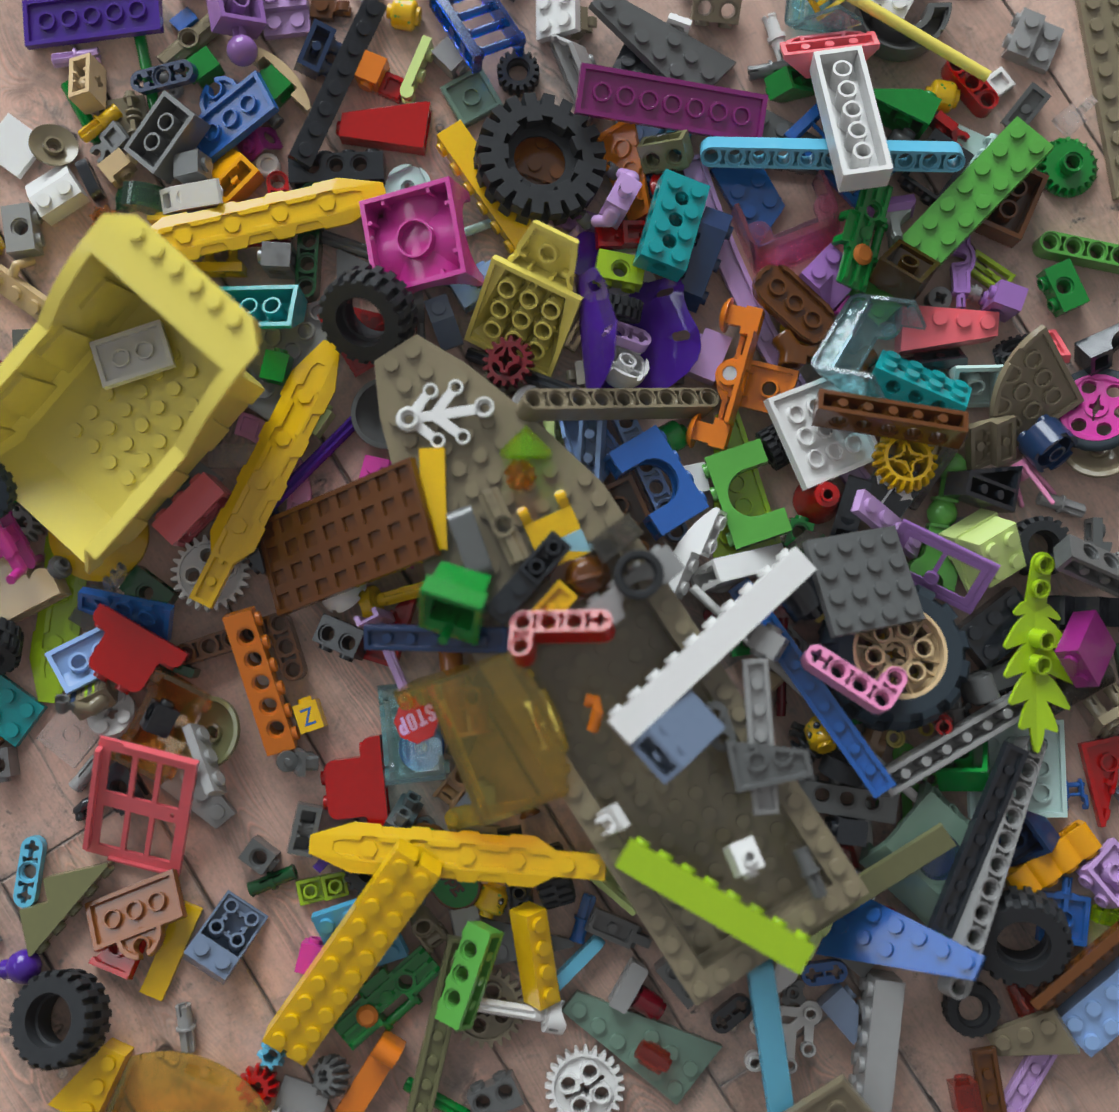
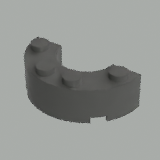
(895, 45)

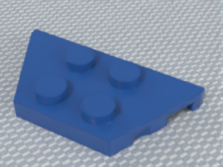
(751, 190)

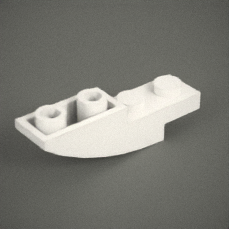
(698, 540)

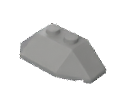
(569, 57)

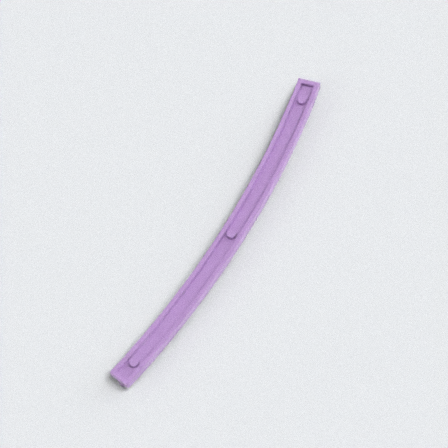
(740, 285)

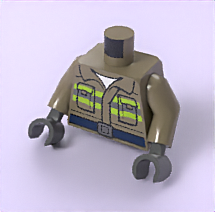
(88, 700)

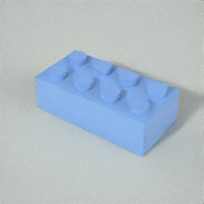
(1094, 1010)

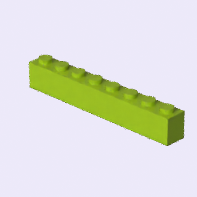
(714, 904)

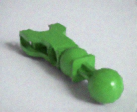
(941, 515)

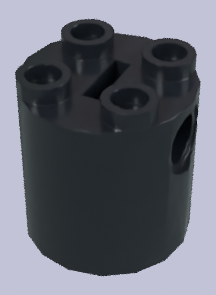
(803, 602)

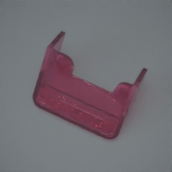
(795, 243)

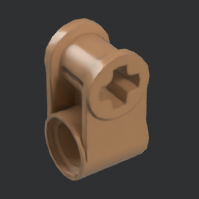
(450, 789)

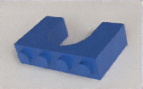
(653, 449)

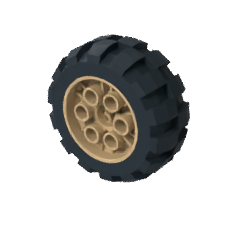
(936, 685)

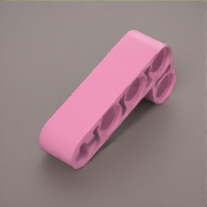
(849, 674)

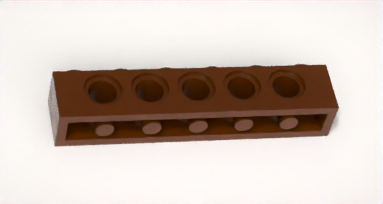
(890, 418)

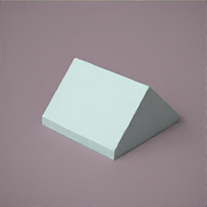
(980, 379)

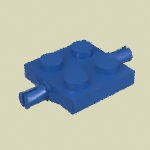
(1075, 909)

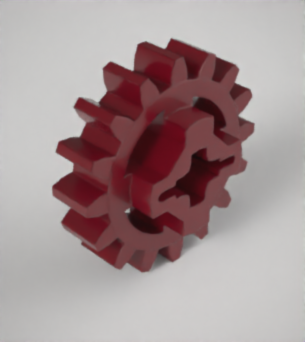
(502, 355)

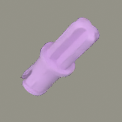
(62, 59)

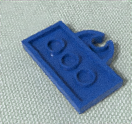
(234, 112)

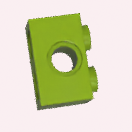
(609, 260)

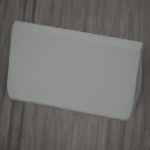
(627, 985)

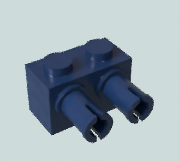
(318, 43)

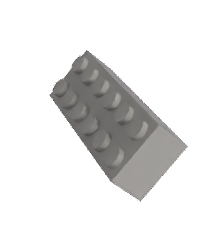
(878, 1038)

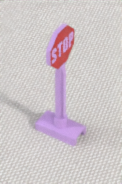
(413, 724)

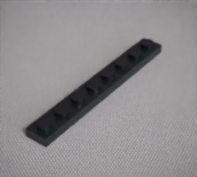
(336, 83)
(978, 839)

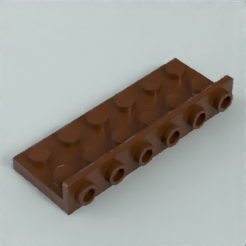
(1079, 970)

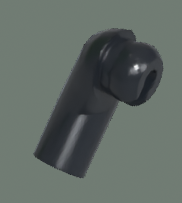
(80, 810)

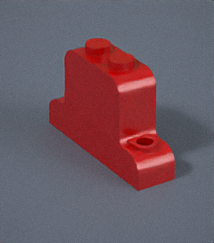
(130, 651)
(357, 784)

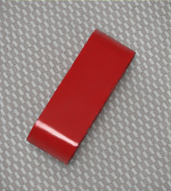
(971, 97)

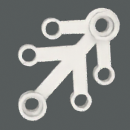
(441, 414)
(789, 1031)

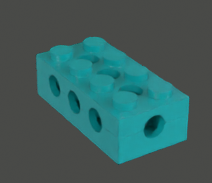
(671, 225)
(909, 388)

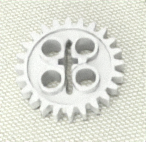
(193, 561)
(573, 1067)

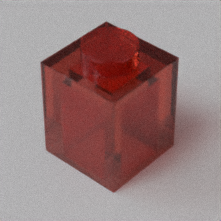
(964, 1093)

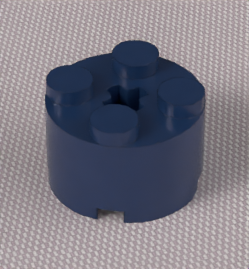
(1046, 443)

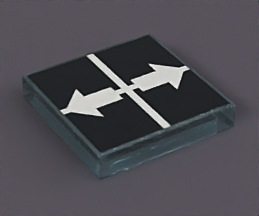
(891, 499)

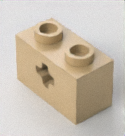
(87, 83)

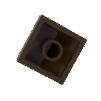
(903, 271)

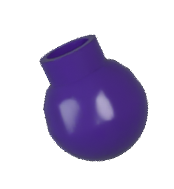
(20, 967)

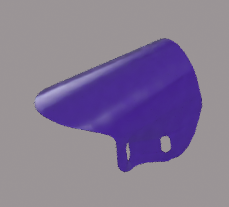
(660, 318)

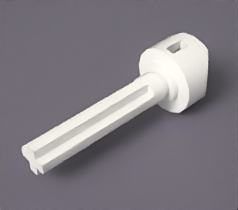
(550, 1018)

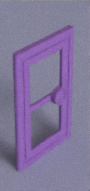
(987, 567)

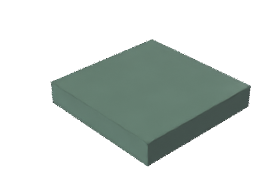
(471, 97)

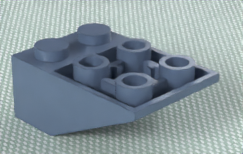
(677, 736)
(225, 937)

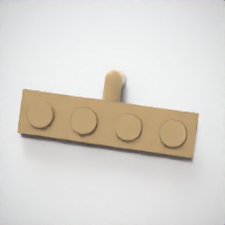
(18, 290)

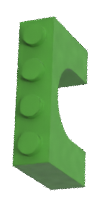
(723, 469)

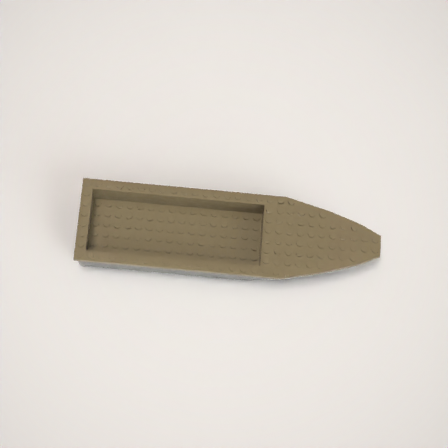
(699, 806)

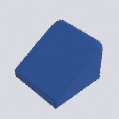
(184, 19)

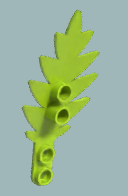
(1035, 655)

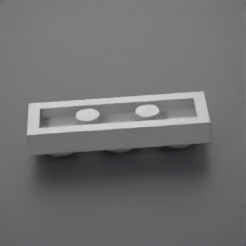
(201, 749)

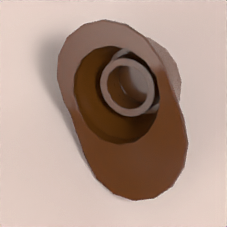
(583, 576)

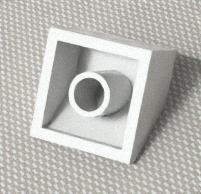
(56, 194)

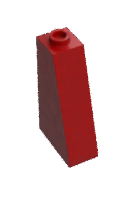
(388, 128)

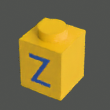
(309, 714)

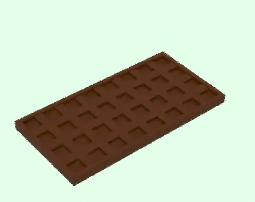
(348, 537)

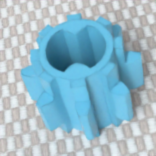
(268, 1059)

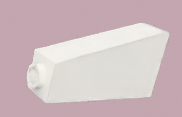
(734, 568)

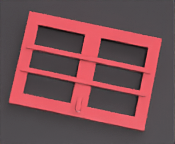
(100, 796)

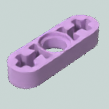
(637, 340)

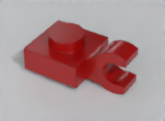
(948, 127)

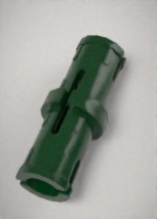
(272, 880)

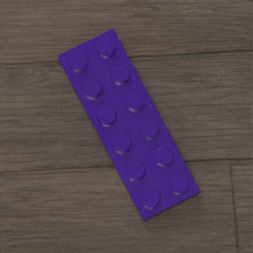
(85, 21)

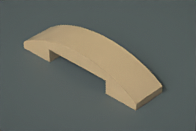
(299, 96)

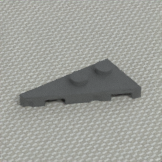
(507, 948)

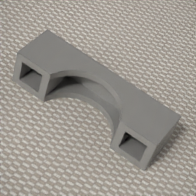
(613, 599)

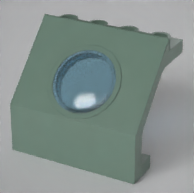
(922, 888)

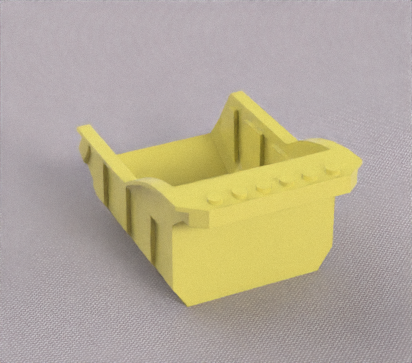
(107, 459)

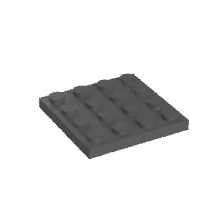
(863, 581)

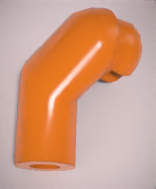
(596, 716)

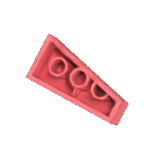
(948, 329)

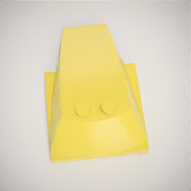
(530, 296)

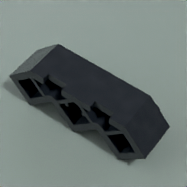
(1065, 605)

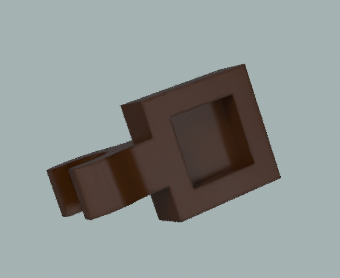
(327, 10)

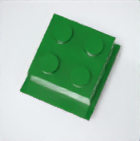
(454, 603)

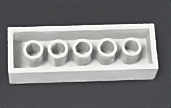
(850, 119)

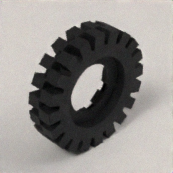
(544, 119)

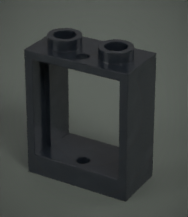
(926, 196)

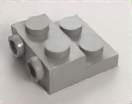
(1031, 41)

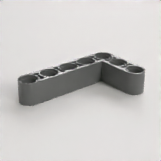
(985, 684)

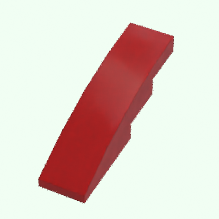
(625, 237)

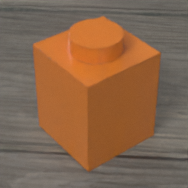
(371, 71)

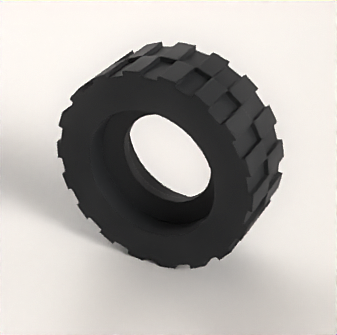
(979, 1026)

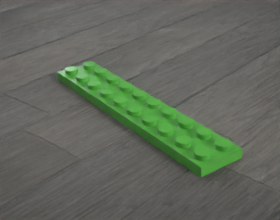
(975, 193)

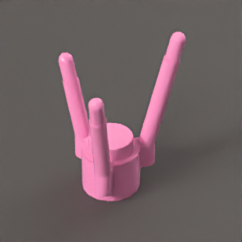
(1029, 471)

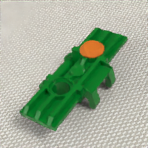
(858, 230)
(381, 991)

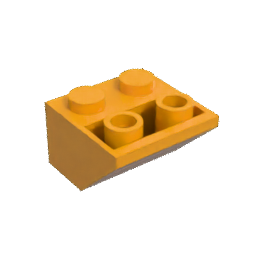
(236, 176)

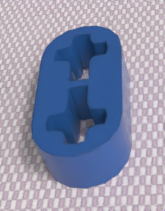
(823, 966)

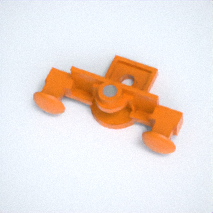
(740, 378)

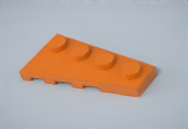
(621, 149)

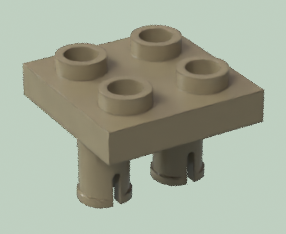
(1105, 721)

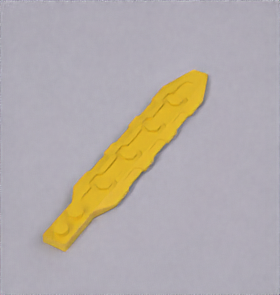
(267, 218)
(268, 469)
(464, 854)

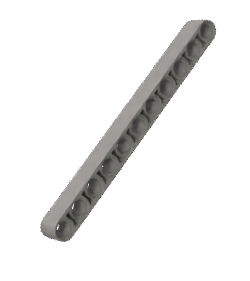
(994, 877)

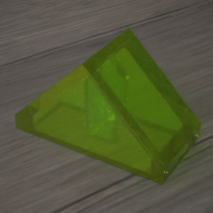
(526, 446)

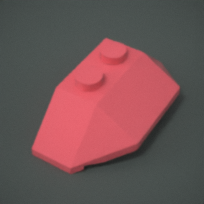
(799, 50)

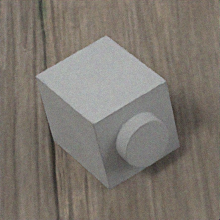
(449, 59)

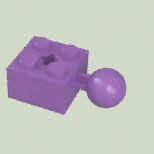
(242, 21)

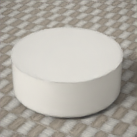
(267, 163)

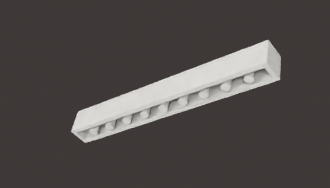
(710, 646)

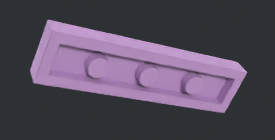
(878, 515)

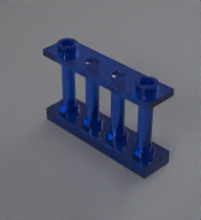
(464, 37)

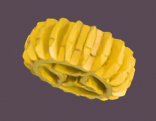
(904, 479)

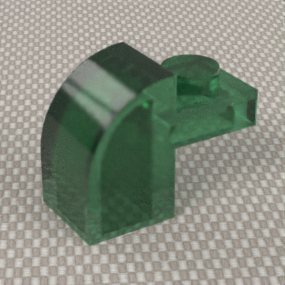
(138, 197)

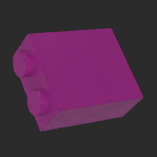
(1085, 649)

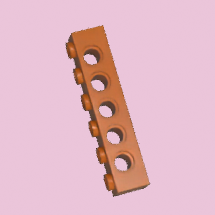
(273, 740)

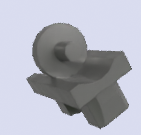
(297, 761)
(405, 811)

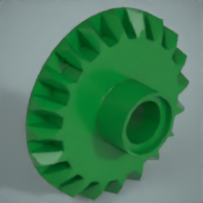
(1064, 180)

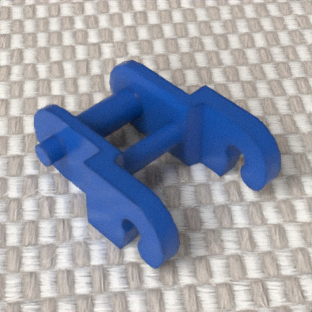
(1080, 785)

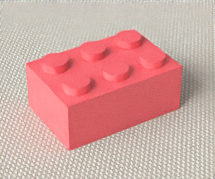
(192, 510)

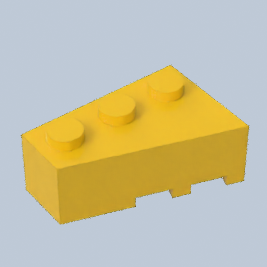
(95, 1081)

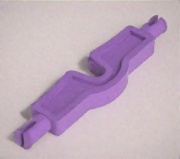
(961, 273)

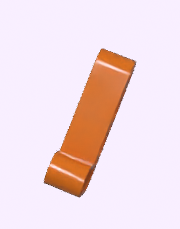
(372, 1073)

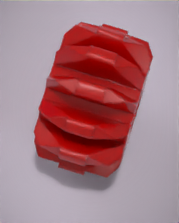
(263, 1076)

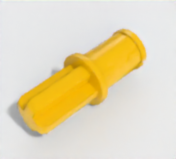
(99, 123)

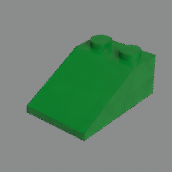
(906, 108)

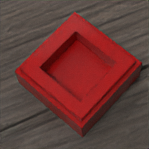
(391, 87)

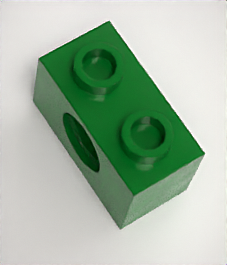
(1067, 277)

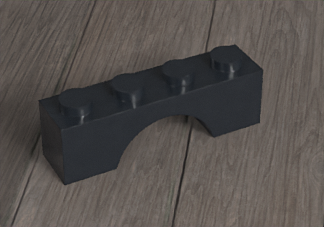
(1097, 351)

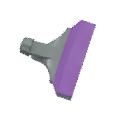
(898, 212)

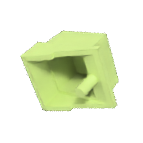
(988, 537)

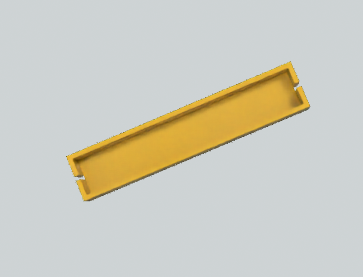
(352, 952)

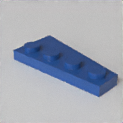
(148, 613)

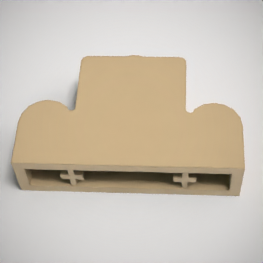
(29, 593)

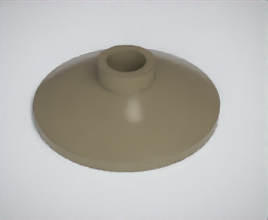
(54, 137)

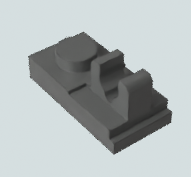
(1027, 105)

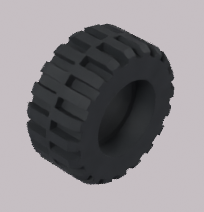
(385, 294)
(1040, 961)
(33, 1026)

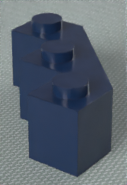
(704, 257)

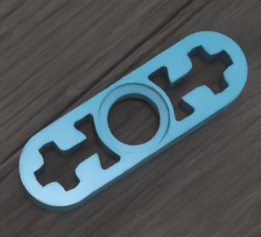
(26, 852)
(579, 960)

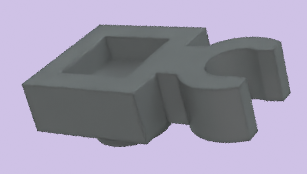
(112, 138)

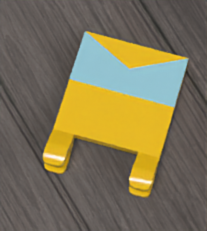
(562, 523)

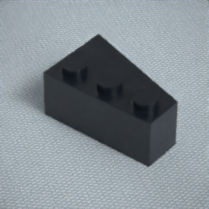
(985, 488)

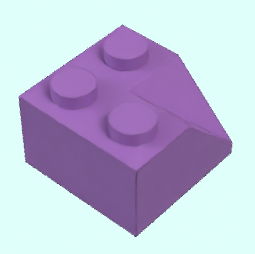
(822, 275)

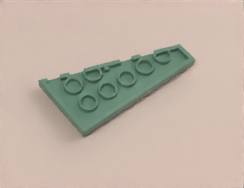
(624, 1032)

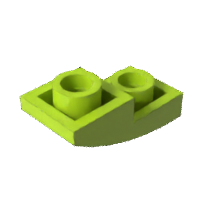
(322, 888)

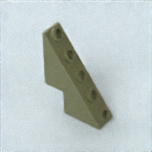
(64, 899)

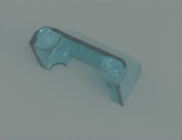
(403, 759)

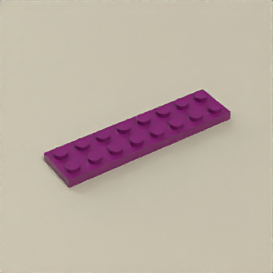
(668, 103)

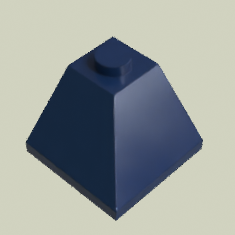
(1035, 839)

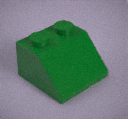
(967, 772)

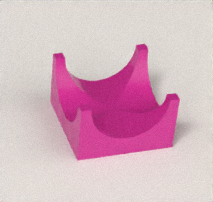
(421, 235)

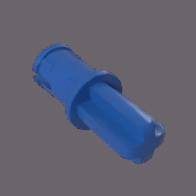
(586, 905)

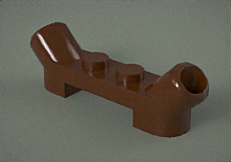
(795, 355)

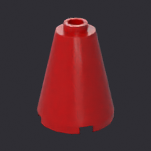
(817, 503)

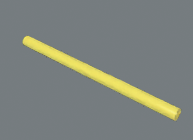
(922, 38)

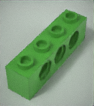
(462, 1013)

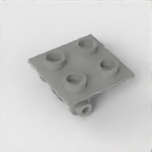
(298, 1096)

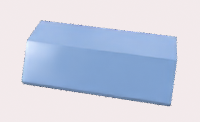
(71, 660)

